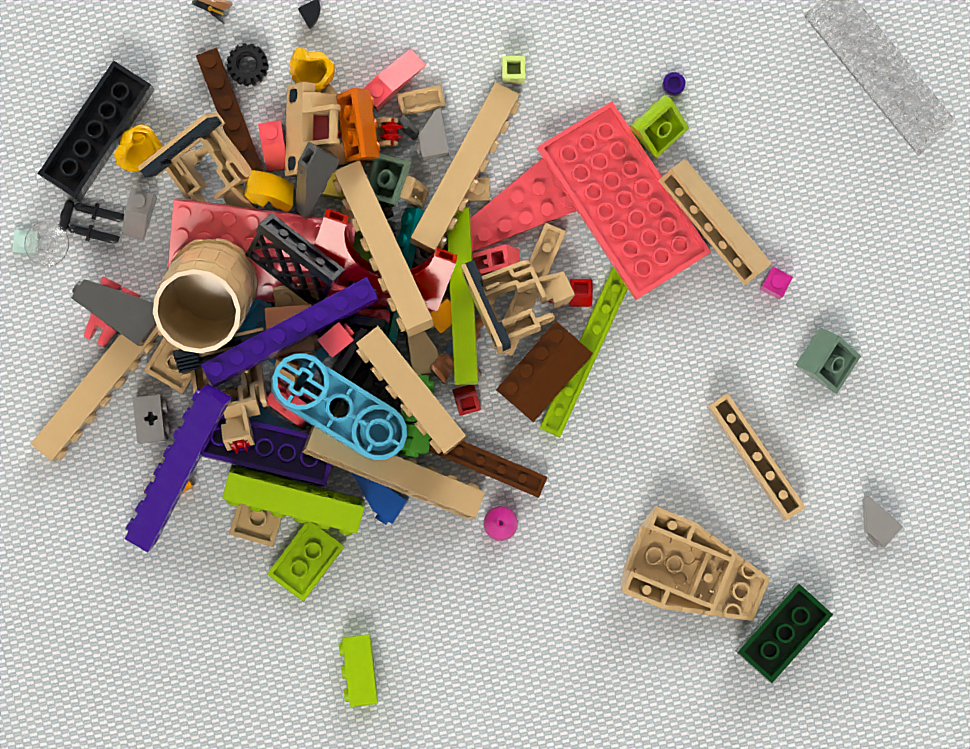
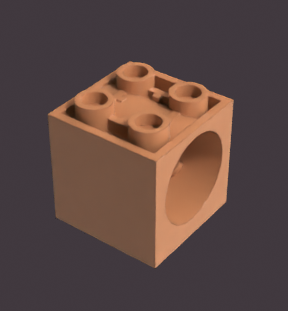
(278, 314)

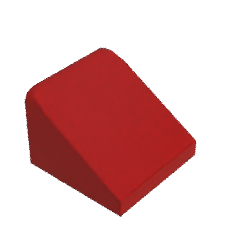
(583, 293)
(466, 399)

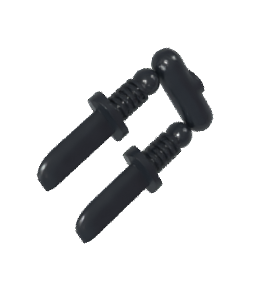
(66, 214)

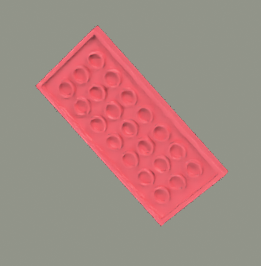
(623, 201)
(239, 225)

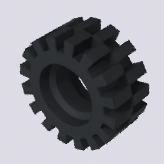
(247, 51)

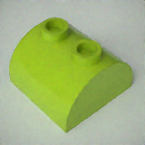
(659, 126)

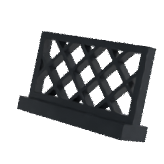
(300, 252)
(348, 362)

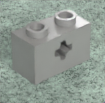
(145, 430)

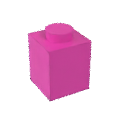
(776, 283)

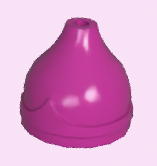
(500, 523)

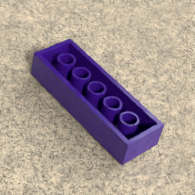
(274, 452)

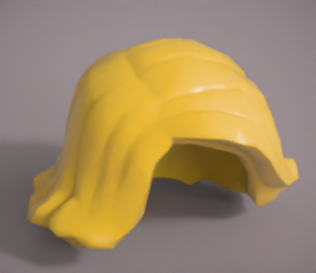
(311, 68)
(136, 147)

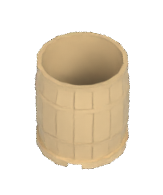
(205, 295)

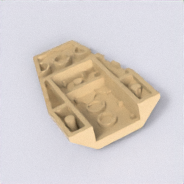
(690, 570)

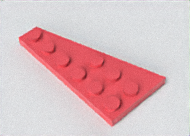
(522, 206)

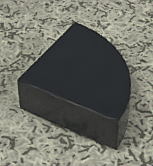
(310, 12)

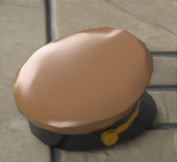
(214, 7)

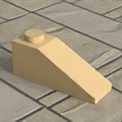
(422, 353)

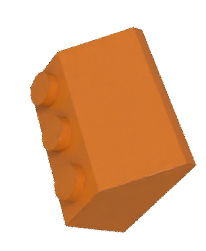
(358, 125)

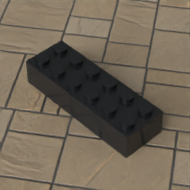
(96, 131)

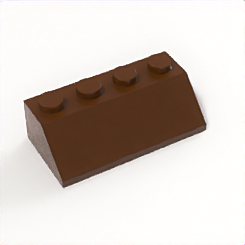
(544, 371)

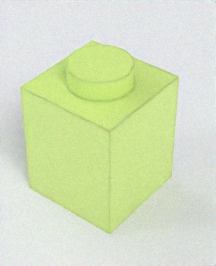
(513, 69)

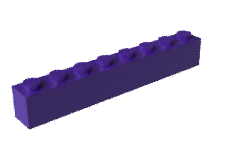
(290, 332)
(177, 467)

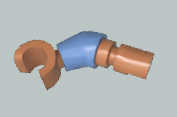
(444, 364)

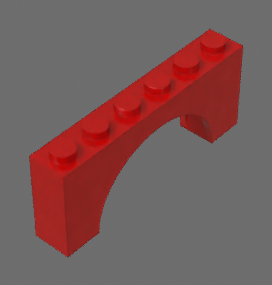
(430, 277)

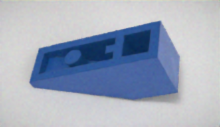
(381, 499)

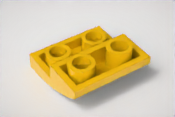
(269, 187)

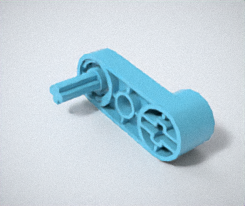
(377, 432)

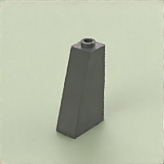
(118, 309)

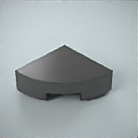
(408, 127)

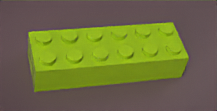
(293, 499)

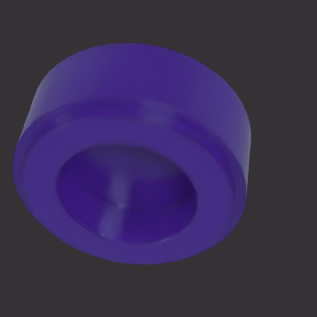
(674, 84)

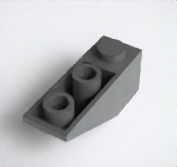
(312, 177)

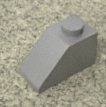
(433, 138)
(138, 213)
(878, 523)

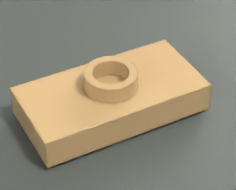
(421, 100)
(415, 192)

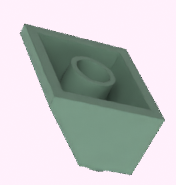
(388, 178)
(828, 360)

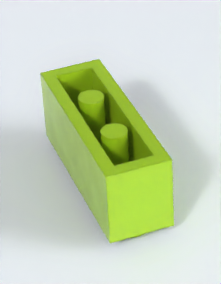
(358, 670)

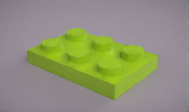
(305, 560)

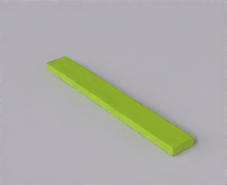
(463, 305)
(593, 339)

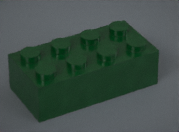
(784, 632)

